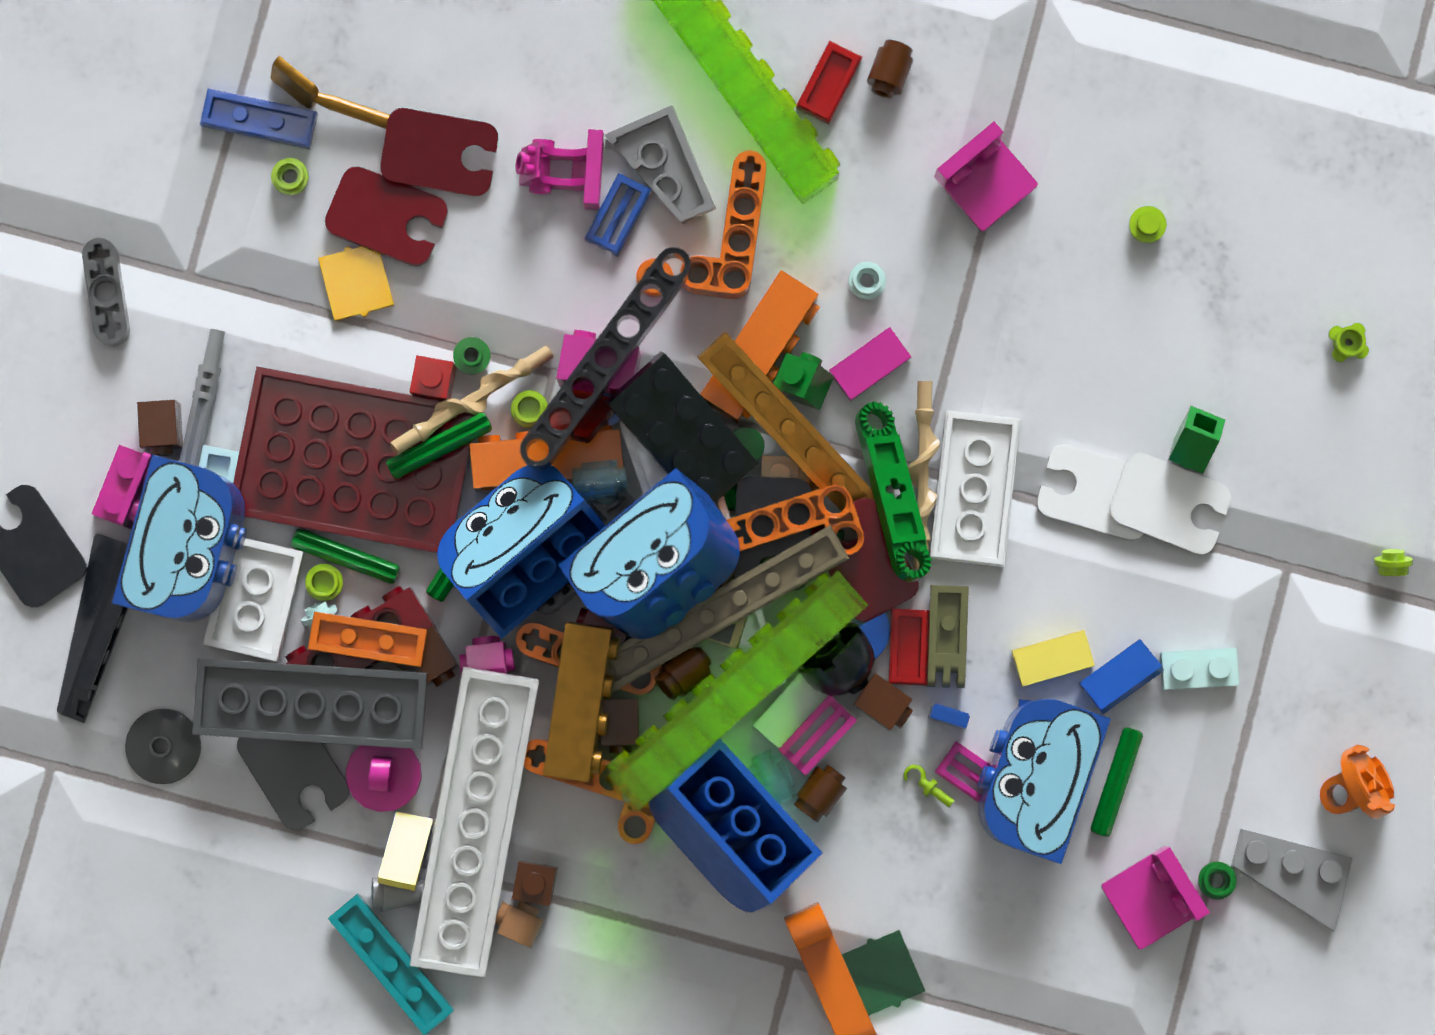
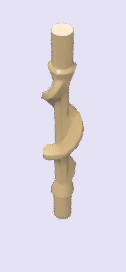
(473, 403)
(927, 448)

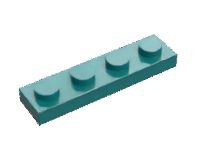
(390, 964)

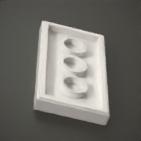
(974, 489)

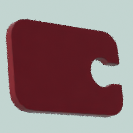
(428, 149)
(377, 213)
(870, 568)

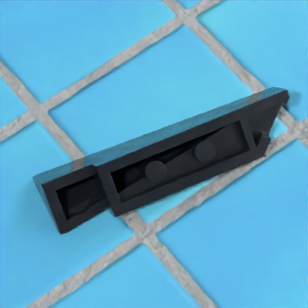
(94, 630)

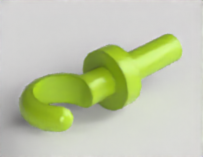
(929, 787)

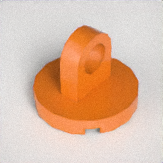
(1365, 782)

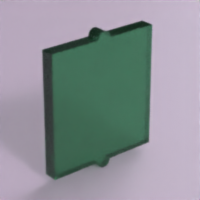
(883, 972)

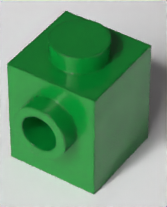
(804, 380)
(1196, 439)

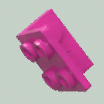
(985, 178)
(123, 487)
(1154, 897)

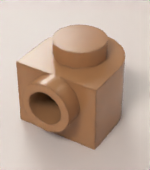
(519, 922)

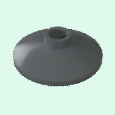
(181, 752)

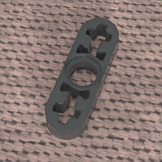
(111, 263)

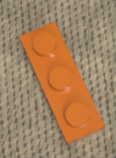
(368, 639)

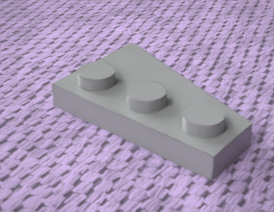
(665, 161)
(1297, 873)

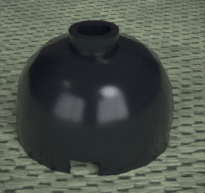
(841, 663)

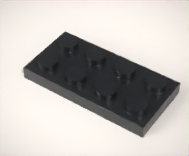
(681, 428)

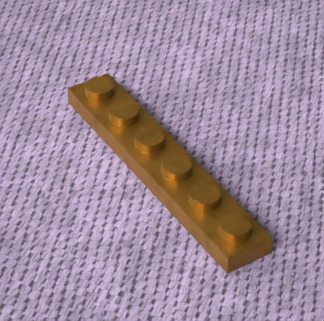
(782, 420)

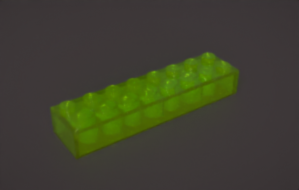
(734, 693)

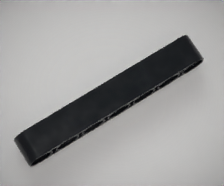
(611, 340)

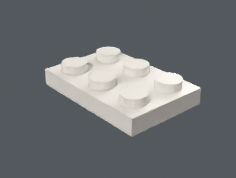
(258, 603)

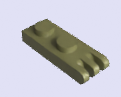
(947, 634)

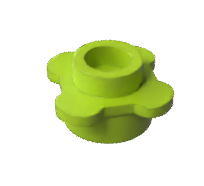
(1356, 335)

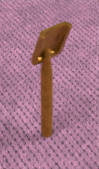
(308, 95)

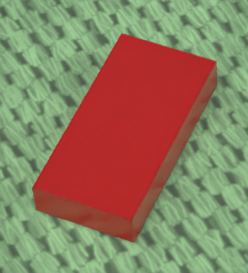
(829, 82)
(908, 647)

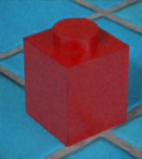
(432, 378)

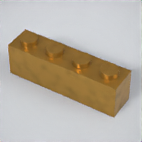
(579, 702)

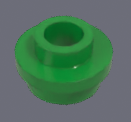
(477, 366)
(1227, 886)

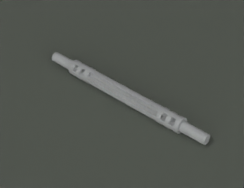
(203, 399)

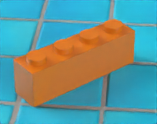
(767, 337)
(497, 459)

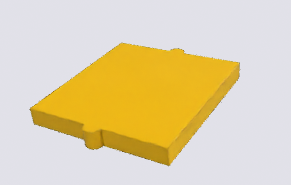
(355, 282)

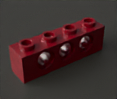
(398, 602)

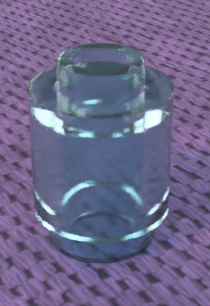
(599, 479)
(773, 775)

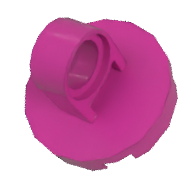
(383, 777)

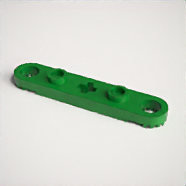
(898, 516)

